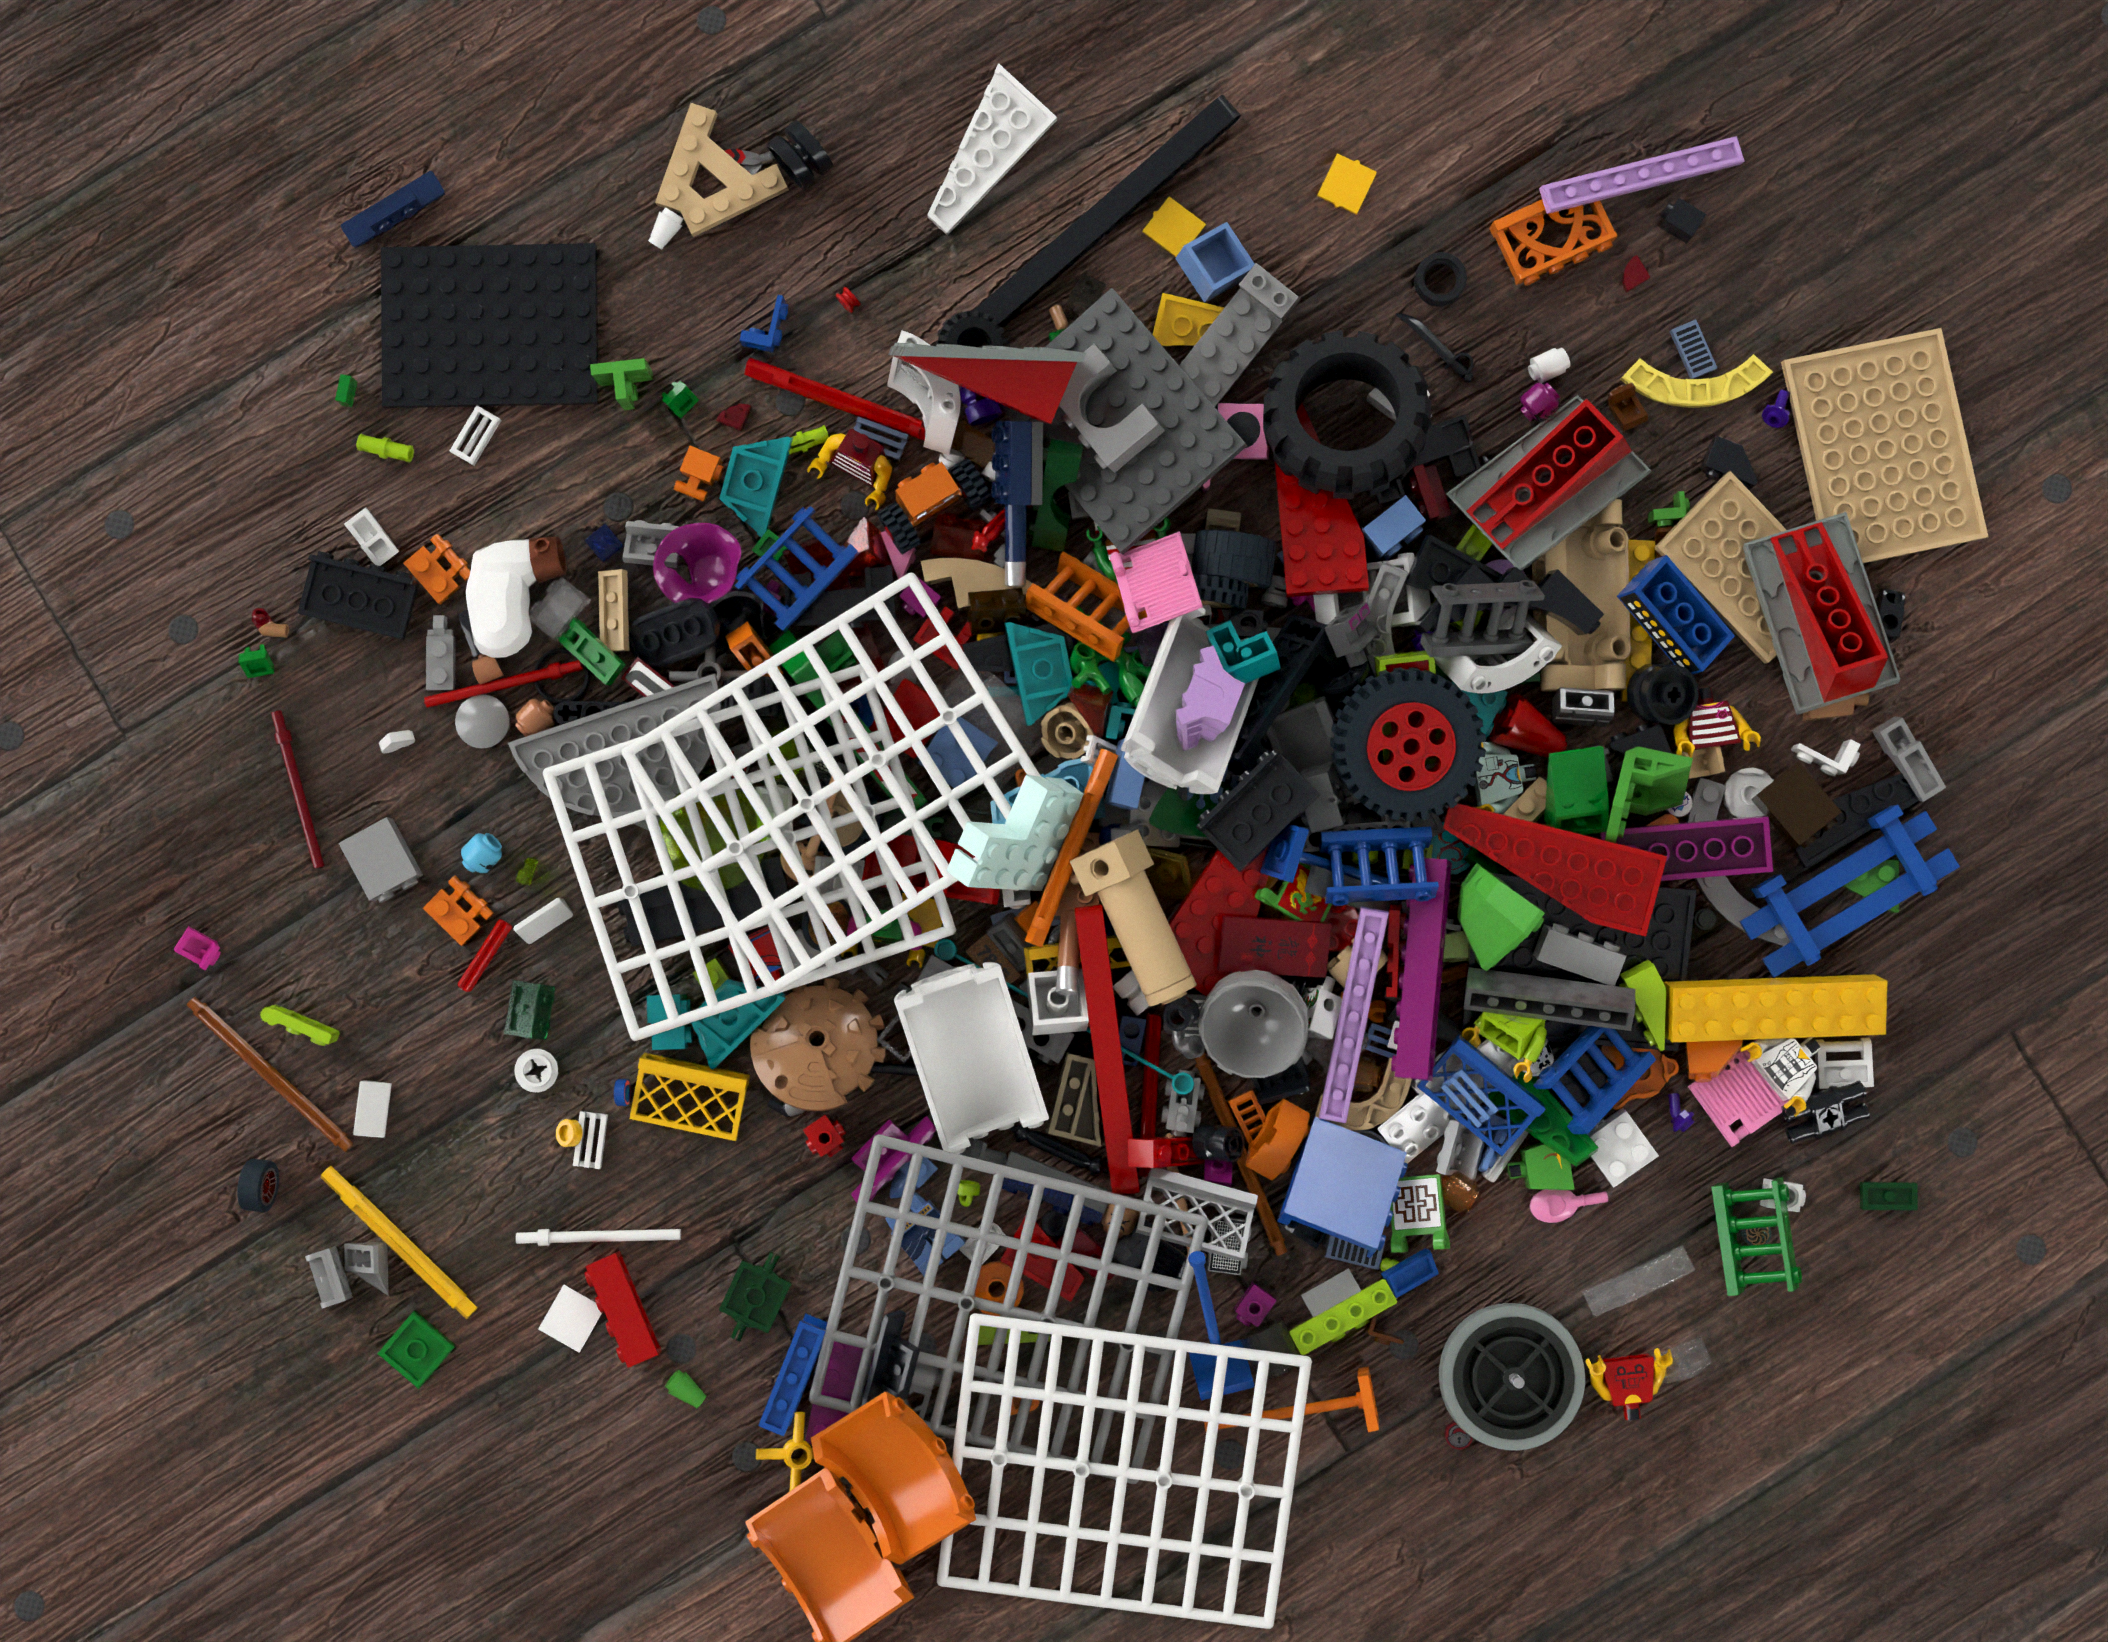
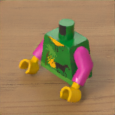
(889, 934)

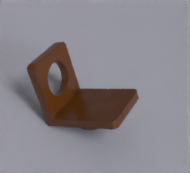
(1381, 1337)

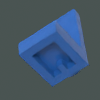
(757, 339)

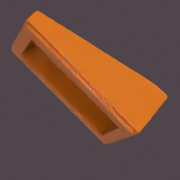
(1240, 1099)

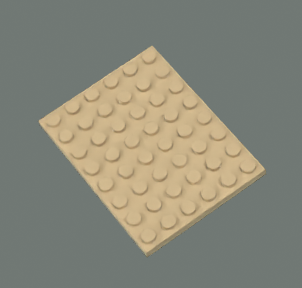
(1887, 444)

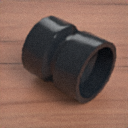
(1218, 1143)

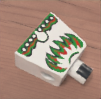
(1322, 1008)

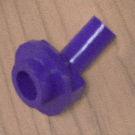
(1776, 414)
(1681, 1119)

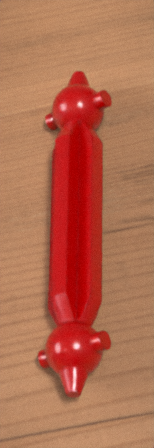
(990, 531)

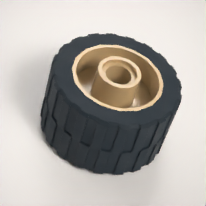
(1235, 557)

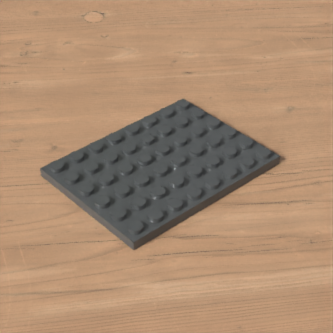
(1174, 464)

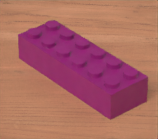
(1706, 846)

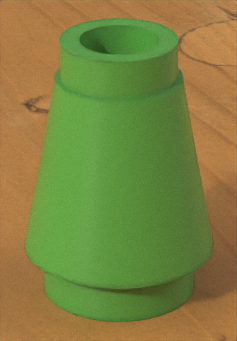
(684, 1388)

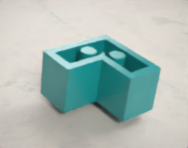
(1246, 658)
(675, 1038)

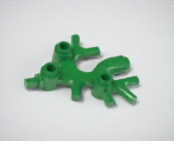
(1085, 663)

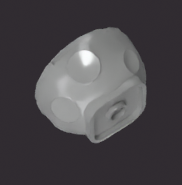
(1249, 1040)

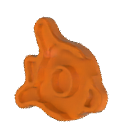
(1651, 1081)

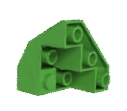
(1494, 916)

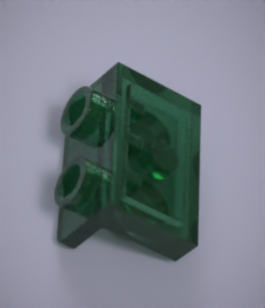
(529, 1010)

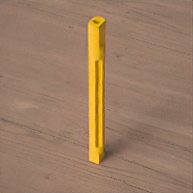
(399, 1243)

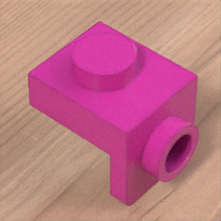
(198, 948)

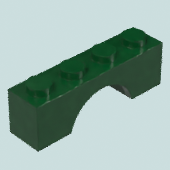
(1052, 522)

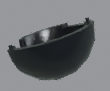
(736, 609)

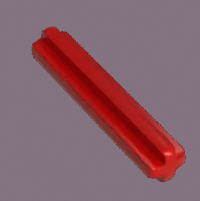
(484, 955)

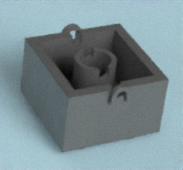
(1331, 806)

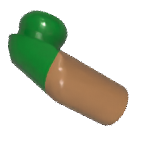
(1059, 320)

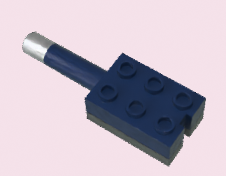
(1017, 484)

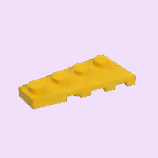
(1183, 320)

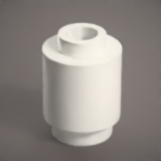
(1548, 365)

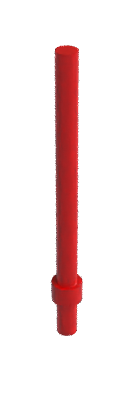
(553, 671)

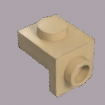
(1706, 762)

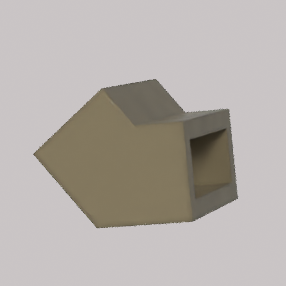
(1222, 520)

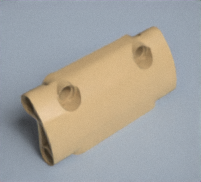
(1600, 573)

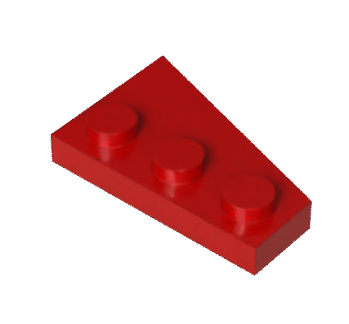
(1395, 945)

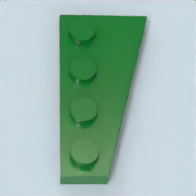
(1550, 1125)

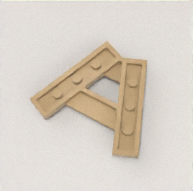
(696, 149)

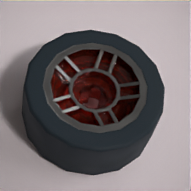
(258, 1185)

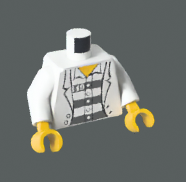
(1786, 1067)

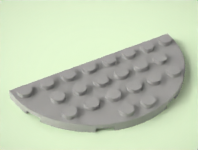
(612, 728)

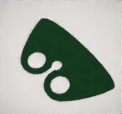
(1181, 815)

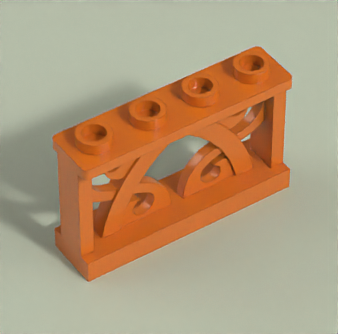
(1534, 213)

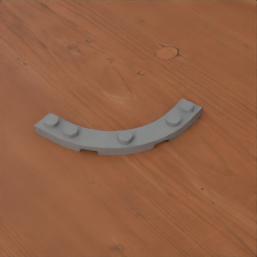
(1381, 605)
(1717, 889)

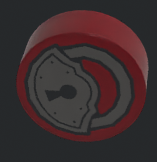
(1456, 1436)

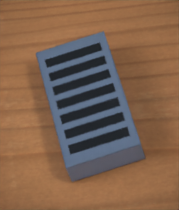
(1693, 349)
(1350, 1253)

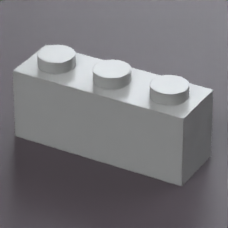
(1579, 954)

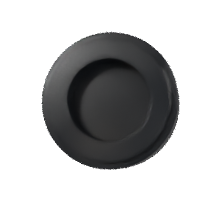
(1054, 1223)

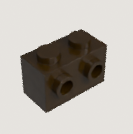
(993, 608)

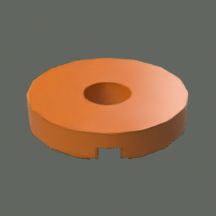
(993, 1272)

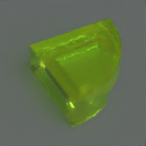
(525, 876)

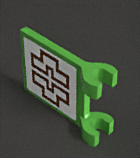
(1419, 1212)

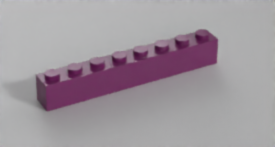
(1422, 977)

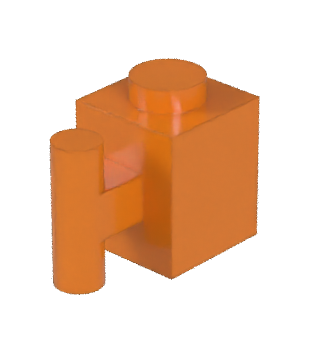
(699, 467)

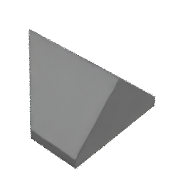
(368, 1262)

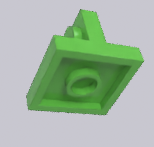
(623, 375)

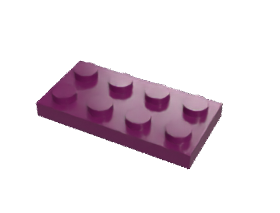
(837, 1384)

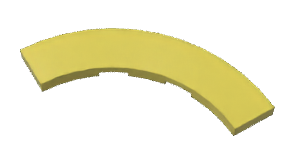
(1696, 392)

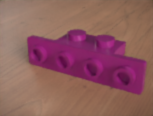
(891, 1159)

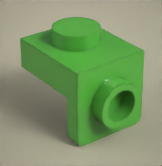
(1666, 516)

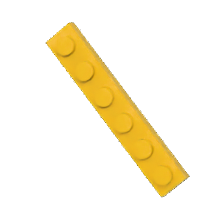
(1639, 554)

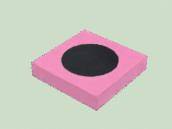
(1248, 424)

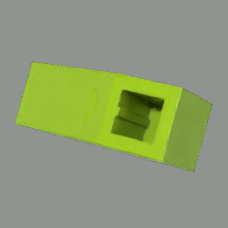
(1649, 1000)

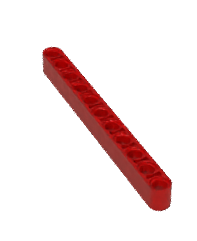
(1106, 1046)

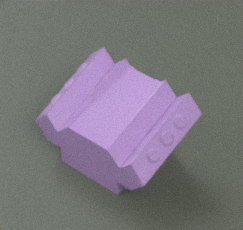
(1208, 701)

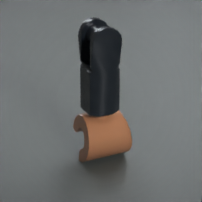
(485, 667)

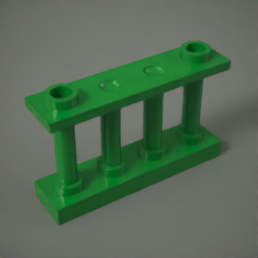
(1733, 1251)

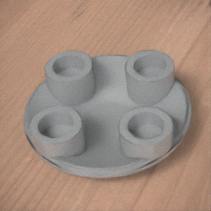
(482, 721)

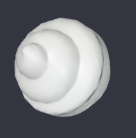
(952, 459)

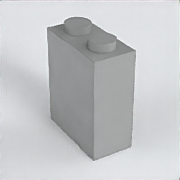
(381, 860)

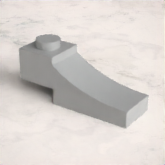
(1909, 757)

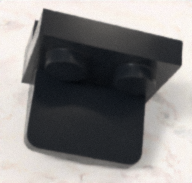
(1169, 1258)

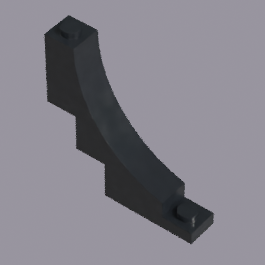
(1560, 602)

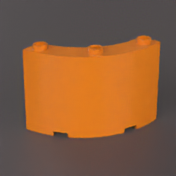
(898, 1474)
(829, 1558)

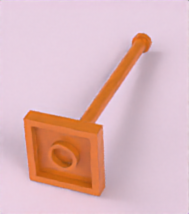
(1364, 1400)

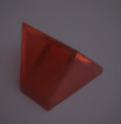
(871, 549)
(1093, 706)

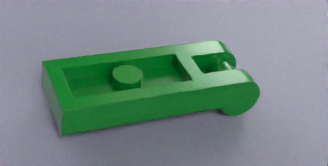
(592, 652)

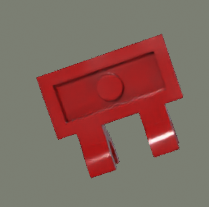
(929, 632)

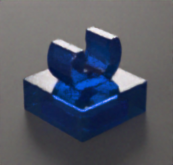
(604, 543)

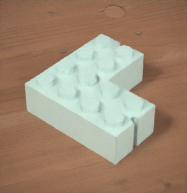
(1023, 848)

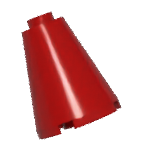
(1526, 729)

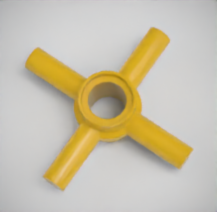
(785, 1453)

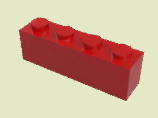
(623, 1309)

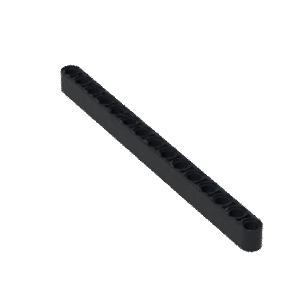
(1105, 215)

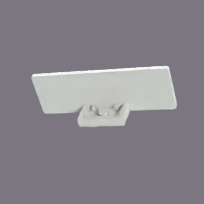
(1423, 1119)

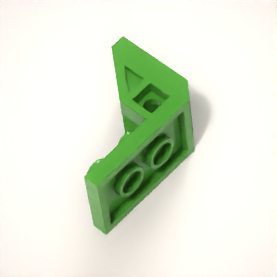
(1646, 785)

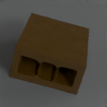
(1797, 806)

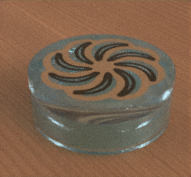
(1756, 1236)

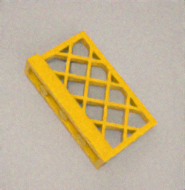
(689, 1073)

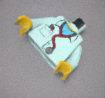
(1500, 778)

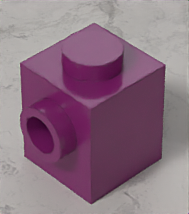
(912, 604)
(1254, 1305)

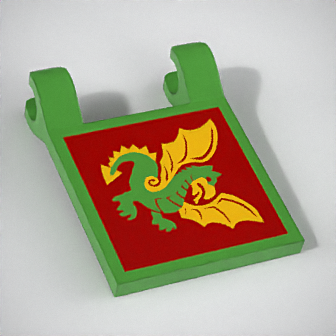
(1294, 901)

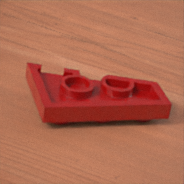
(1042, 1268)

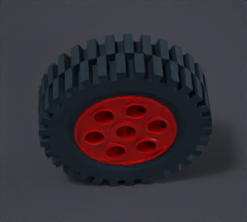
(1392, 699)

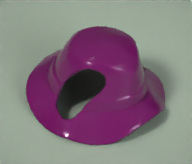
(711, 559)

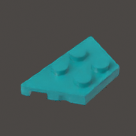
(755, 480)
(1039, 669)
(726, 1030)

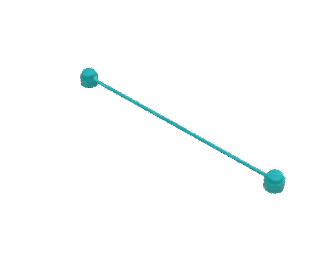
(1182, 1082)

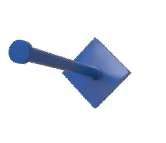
(1287, 851)
(1238, 1372)

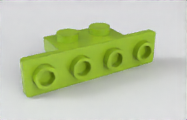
(1342, 1317)

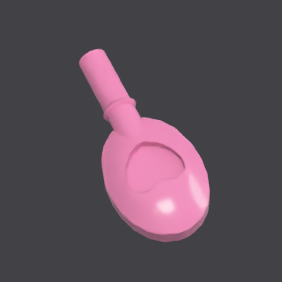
(1560, 1205)

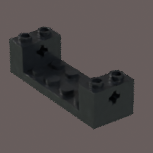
(1298, 647)

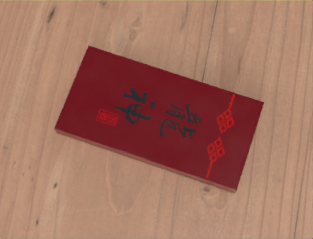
(1274, 946)

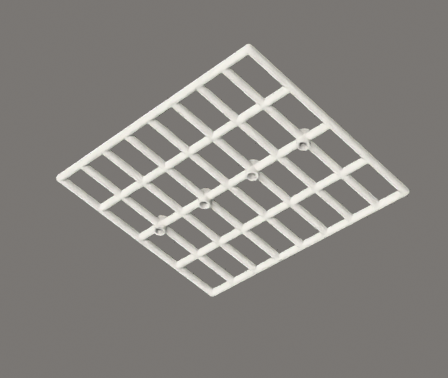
(842, 782)
(670, 878)
(1162, 1476)

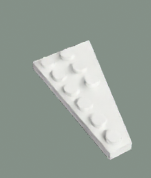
(996, 139)

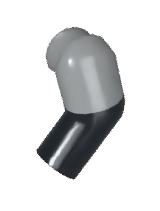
(783, 1108)

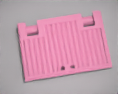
(1156, 582)
(1738, 1094)

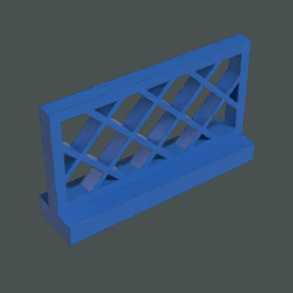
(1499, 1079)

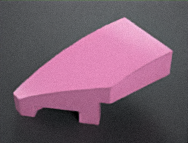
(900, 562)

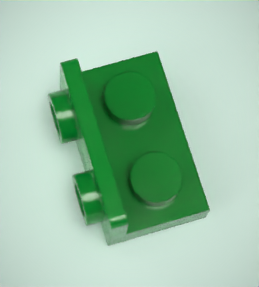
(836, 653)

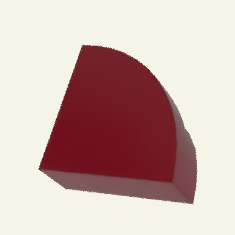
(1634, 274)
(735, 416)

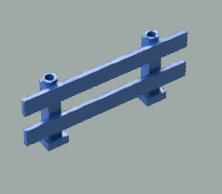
(1783, 907)

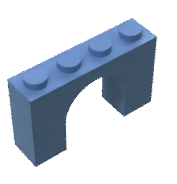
(1127, 783)

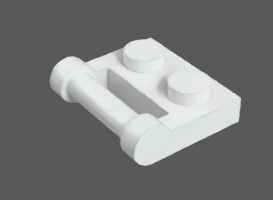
(1844, 1072)

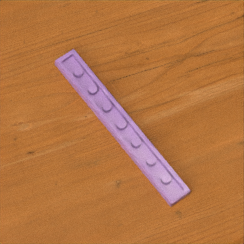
(1641, 175)
(1353, 1014)

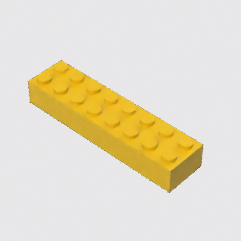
(1775, 1008)

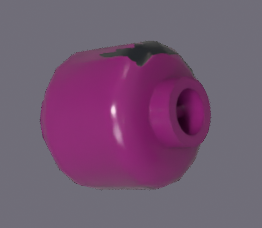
(1539, 402)

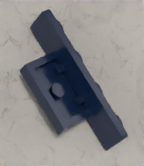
(393, 209)

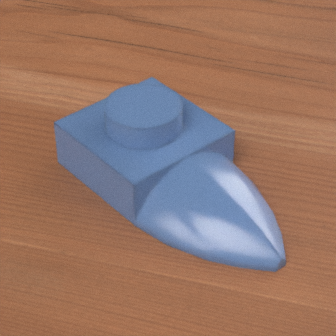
(898, 1183)

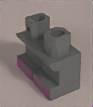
(1351, 634)

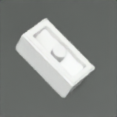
(543, 920)
(372, 1109)

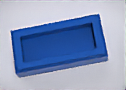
(1410, 1272)

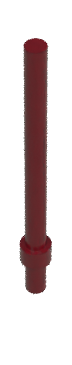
(283, 738)

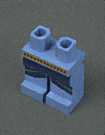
(915, 1237)

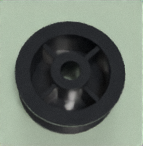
(1571, 1082)

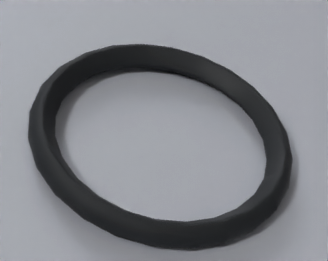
(555, 700)

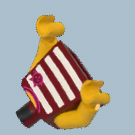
(859, 458)
(1713, 726)

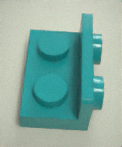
(1115, 724)

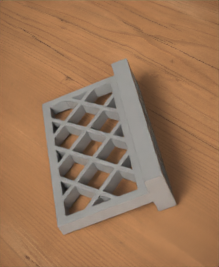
(1207, 1194)

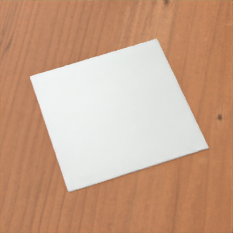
(571, 1318)

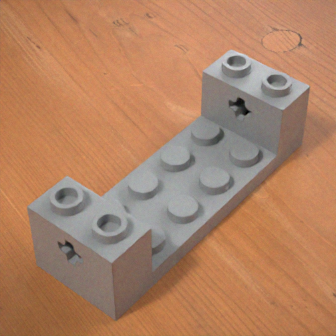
(1238, 333)

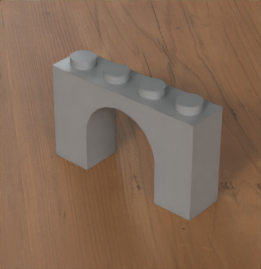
(1112, 444)

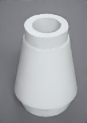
(665, 227)

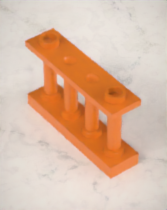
(1071, 620)

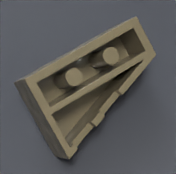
(1074, 1103)

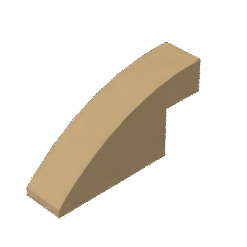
(966, 577)

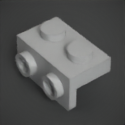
(643, 541)
(1460, 1150)

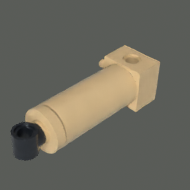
(1140, 924)

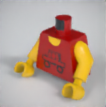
(1629, 1379)

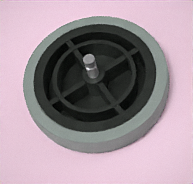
(1511, 1376)

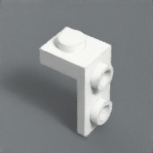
(1845, 757)

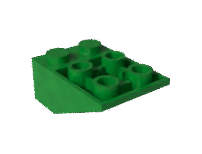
(1577, 791)

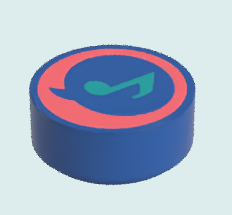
(622, 1092)

